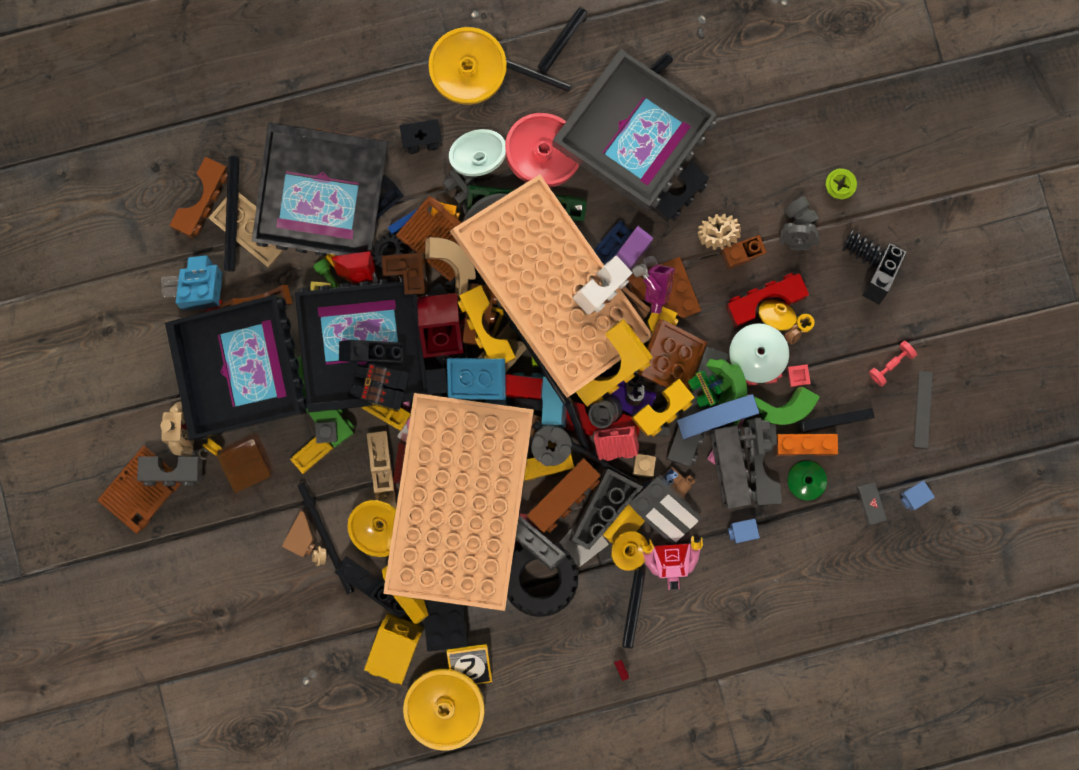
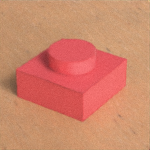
(798, 375)

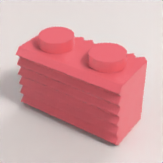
(616, 443)

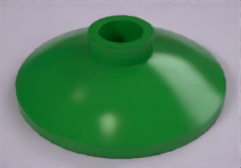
(797, 483)

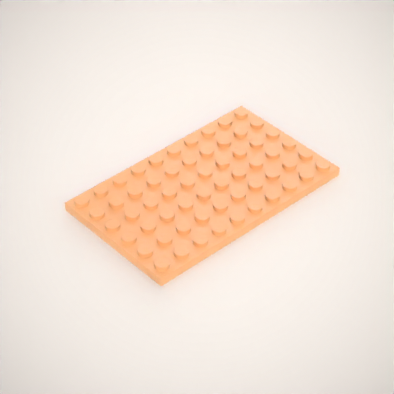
(534, 267)
(459, 502)

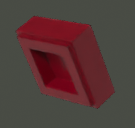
(621, 670)

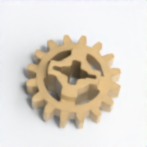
(719, 231)

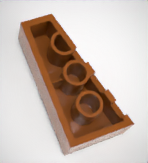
(563, 496)

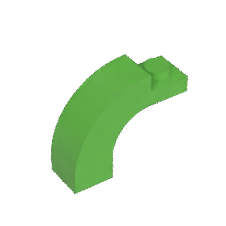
(734, 381)
(794, 410)

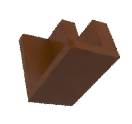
(412, 268)

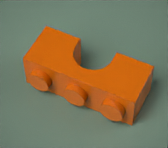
(806, 444)

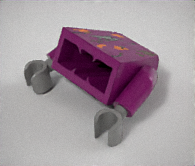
(658, 282)

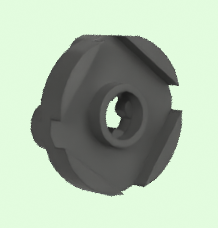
(799, 236)
(540, 441)

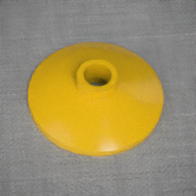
(777, 314)
(634, 556)

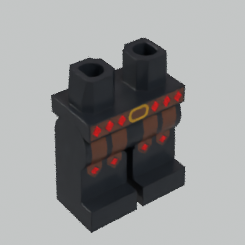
(375, 385)

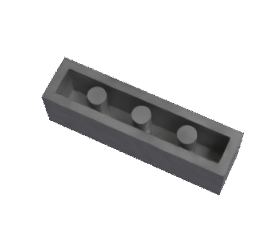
(730, 466)

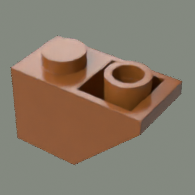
(743, 252)

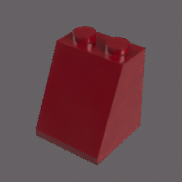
(439, 325)

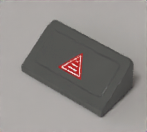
(871, 504)

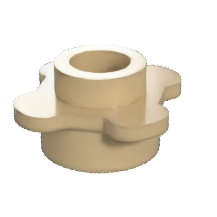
(319, 556)

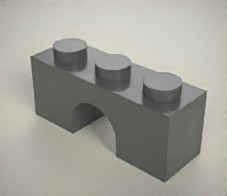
(152, 472)

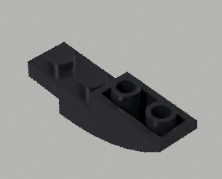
(368, 584)

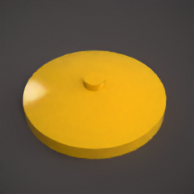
(467, 65)
(444, 709)

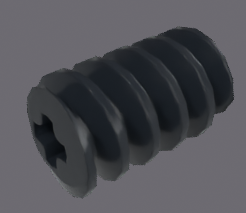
(863, 249)

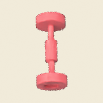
(878, 376)

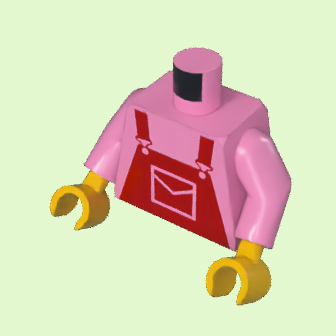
(672, 560)

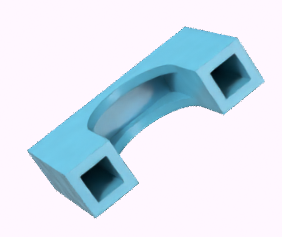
(553, 409)

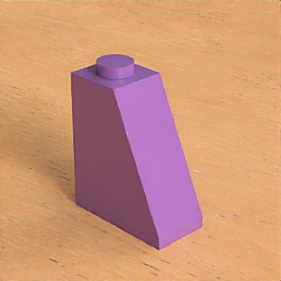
(635, 247)

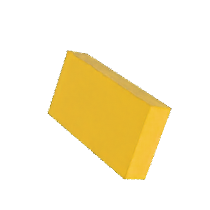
(310, 455)

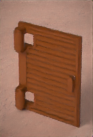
(423, 226)
(128, 496)

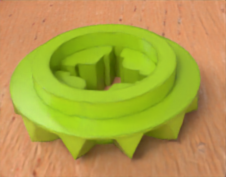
(849, 181)

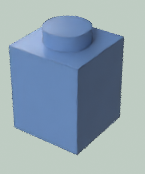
(916, 496)
(743, 531)

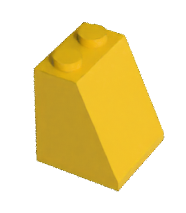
(394, 648)

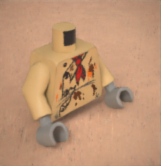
(176, 435)

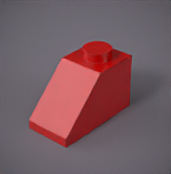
(355, 267)

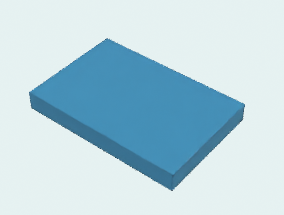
(476, 378)

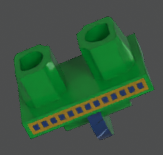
(709, 396)

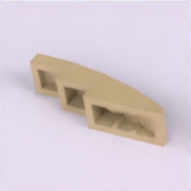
(381, 467)

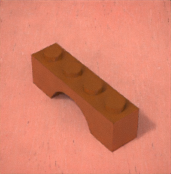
(189, 220)

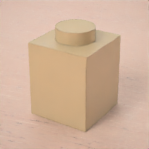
(644, 466)

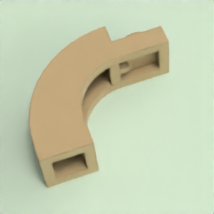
(453, 255)

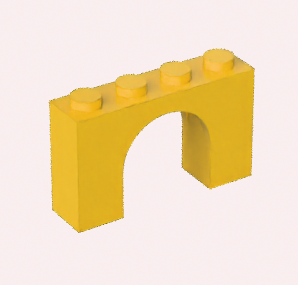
(633, 357)

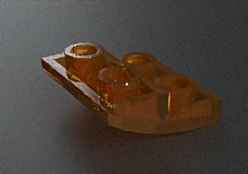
(243, 465)

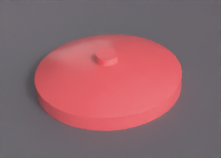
(531, 150)

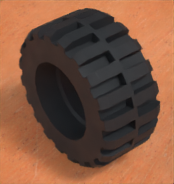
(546, 605)

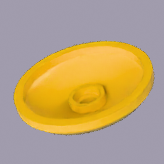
(367, 532)

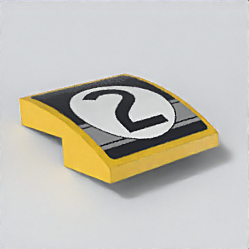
(472, 662)

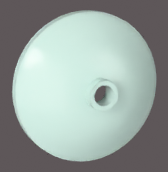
(477, 152)
(759, 367)

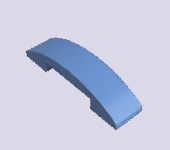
(718, 416)

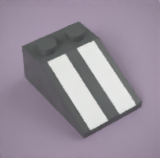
(665, 510)

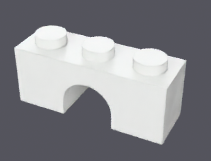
(591, 295)

